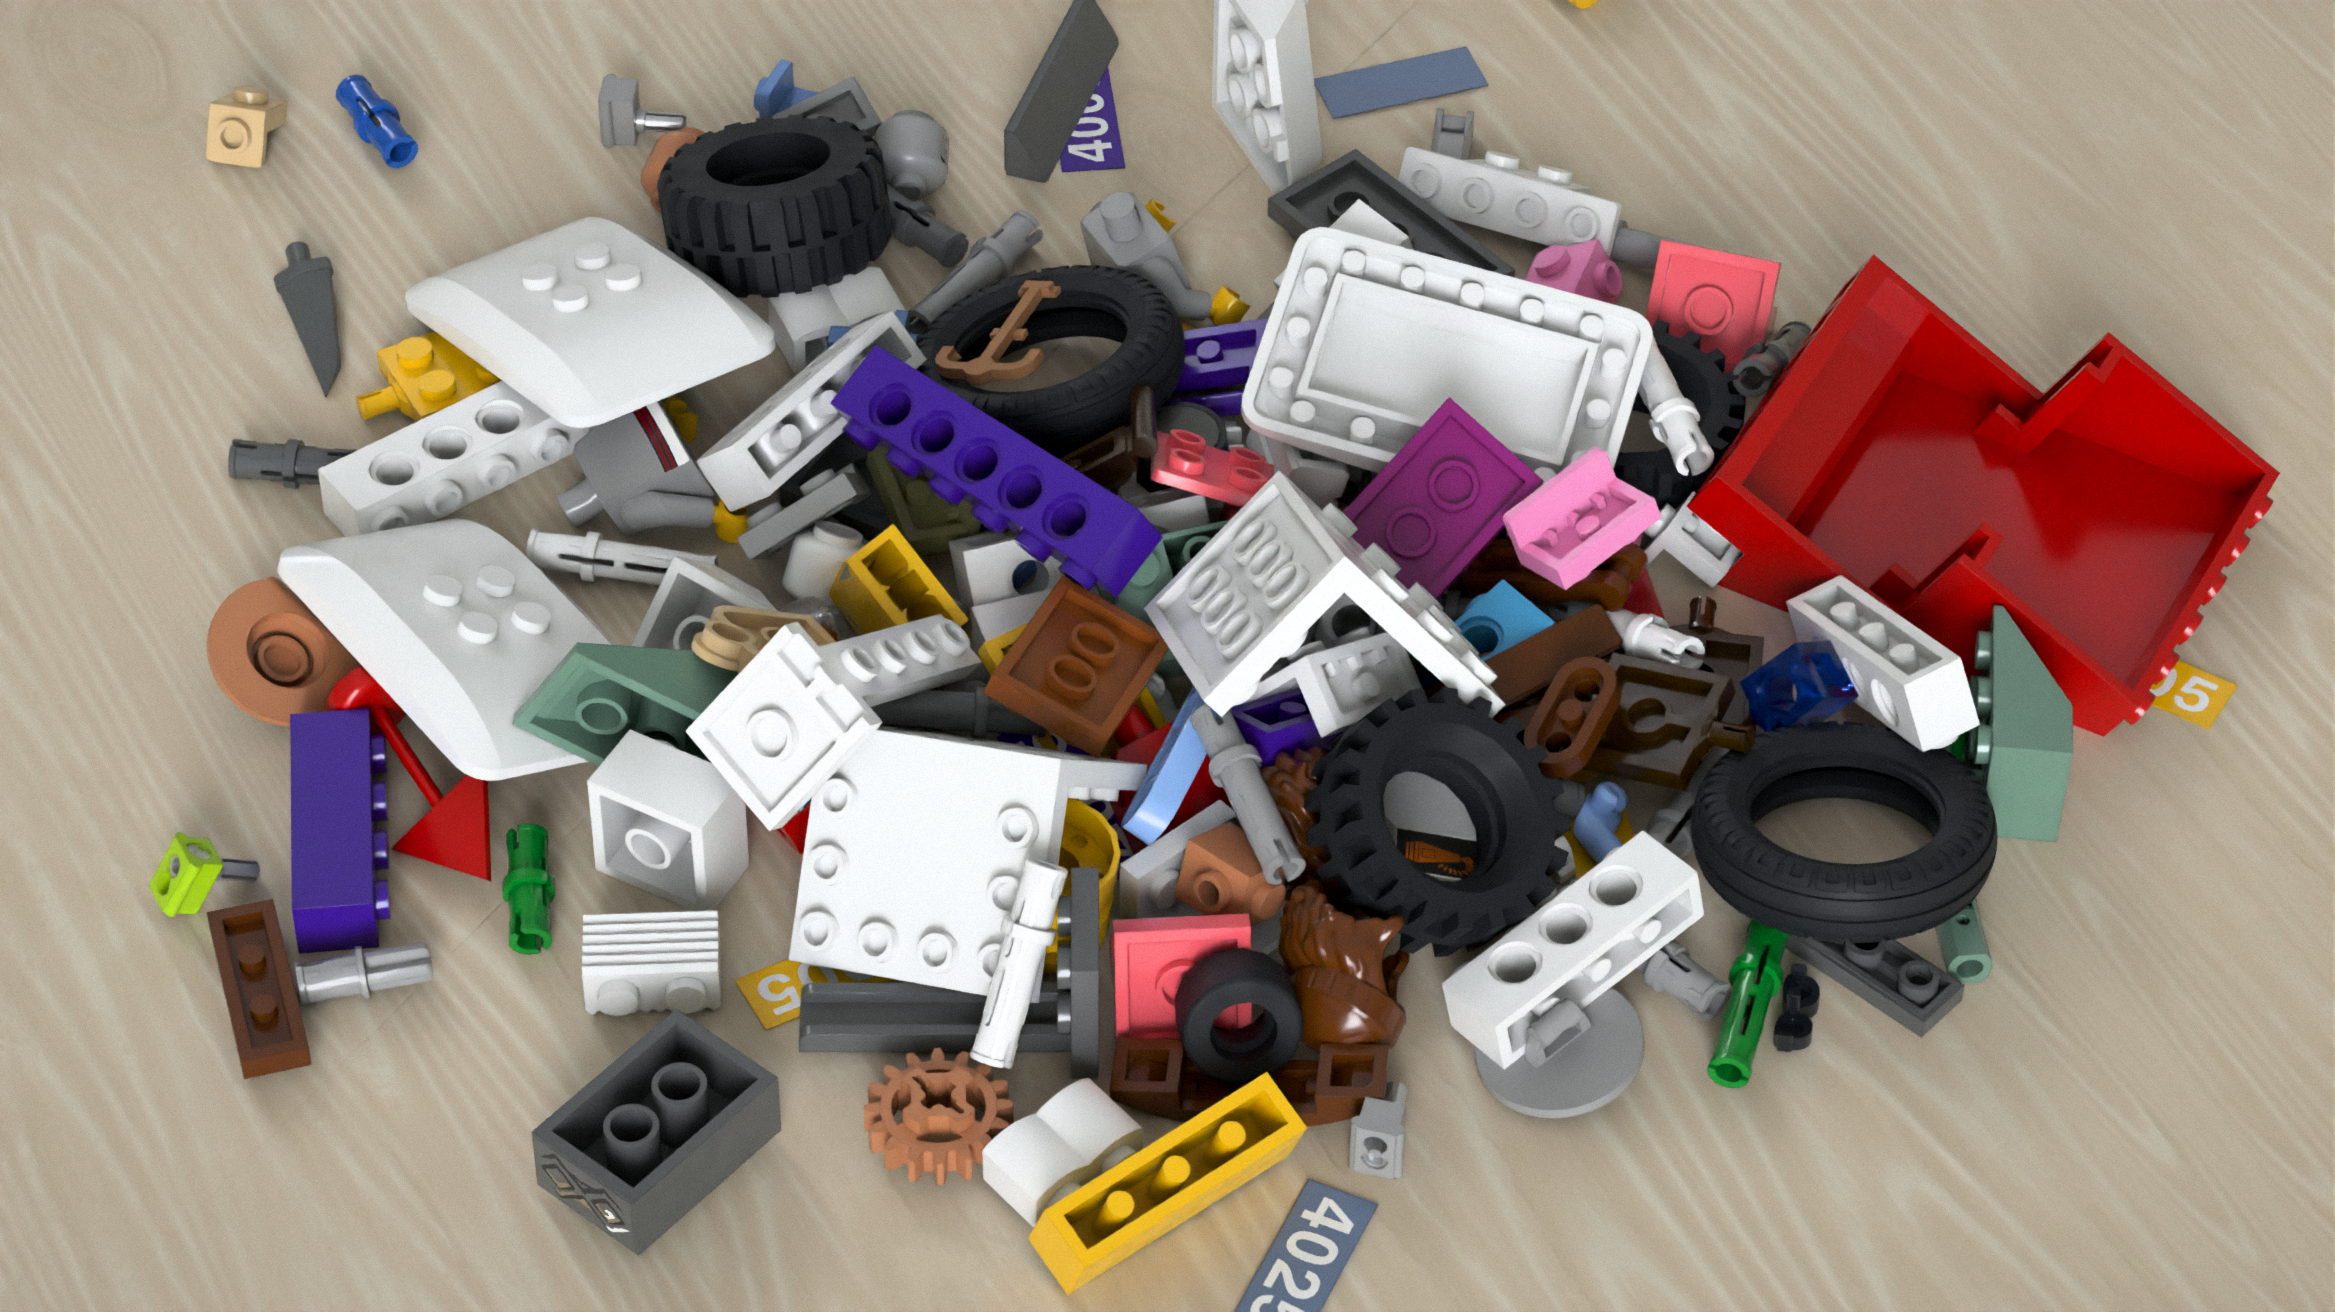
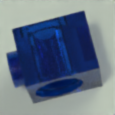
(1819, 683)

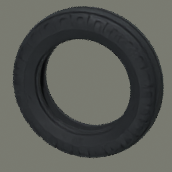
(1091, 304)
(1841, 899)

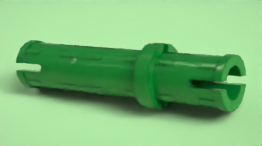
(1736, 1051)

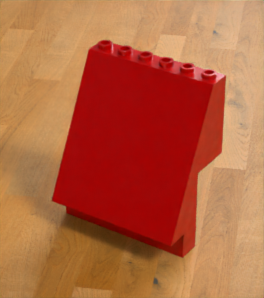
(1963, 488)

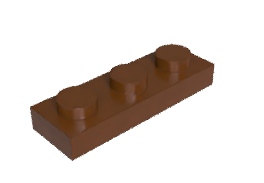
(258, 989)

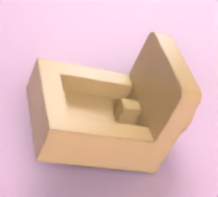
(241, 124)

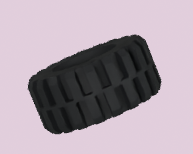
(777, 204)

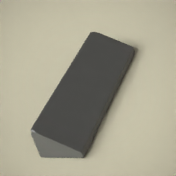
(1059, 92)

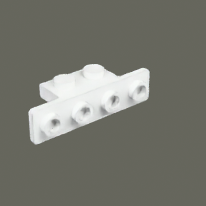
(1510, 199)

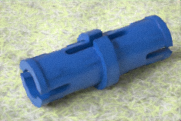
(390, 138)

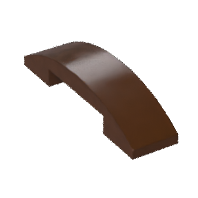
(1165, 1083)

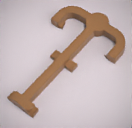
(986, 368)

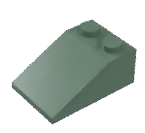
(615, 688)

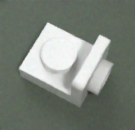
(1691, 543)

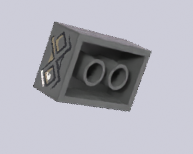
(657, 1131)

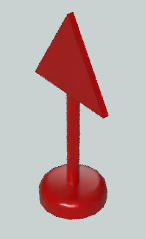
(458, 825)

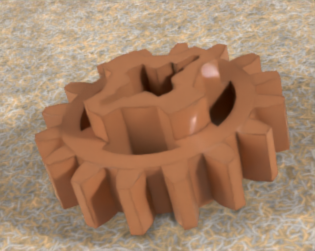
(937, 1115)

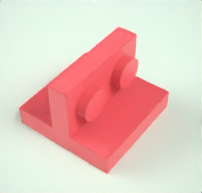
(1714, 295)
(1153, 958)

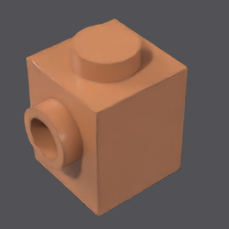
(1225, 877)

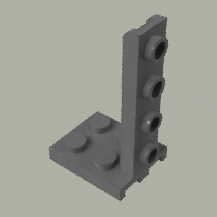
(931, 1017)

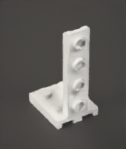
(808, 706)

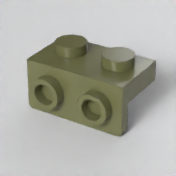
(917, 510)

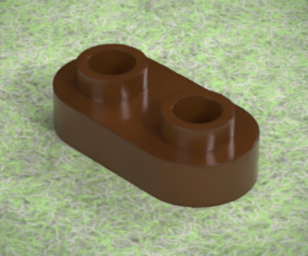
(1570, 722)

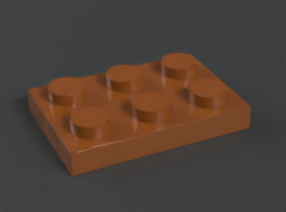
(1078, 667)

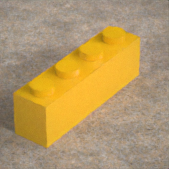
(1166, 1183)

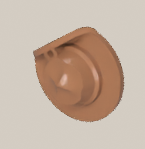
(274, 653)

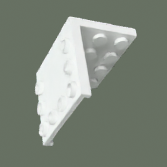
(1273, 577)
(926, 849)

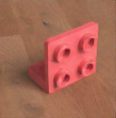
(1193, 466)

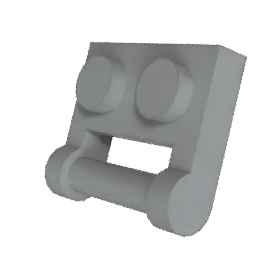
(822, 498)

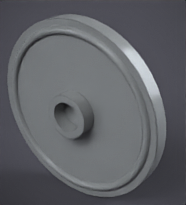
(1571, 1059)

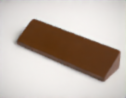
(1533, 663)

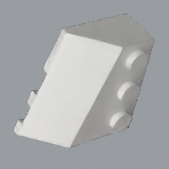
(1267, 86)

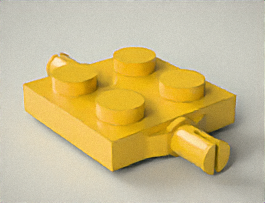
(424, 378)

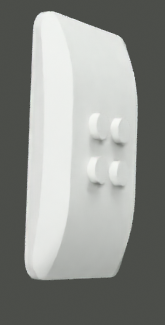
(591, 320)
(1385, 334)
(450, 631)

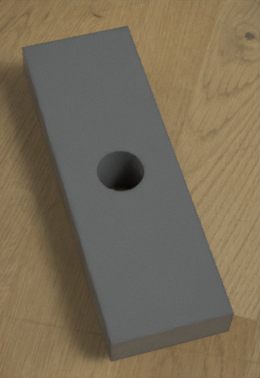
(1886, 978)

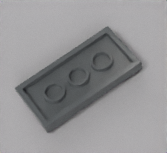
(1337, 186)

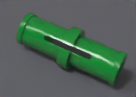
(528, 889)

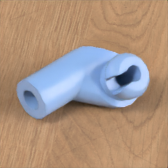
(1600, 819)

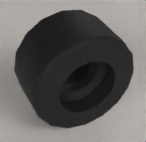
(1233, 979)

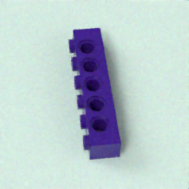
(996, 472)

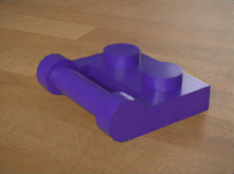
(1219, 359)

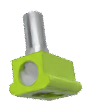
(190, 872)

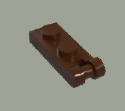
(1605, 584)

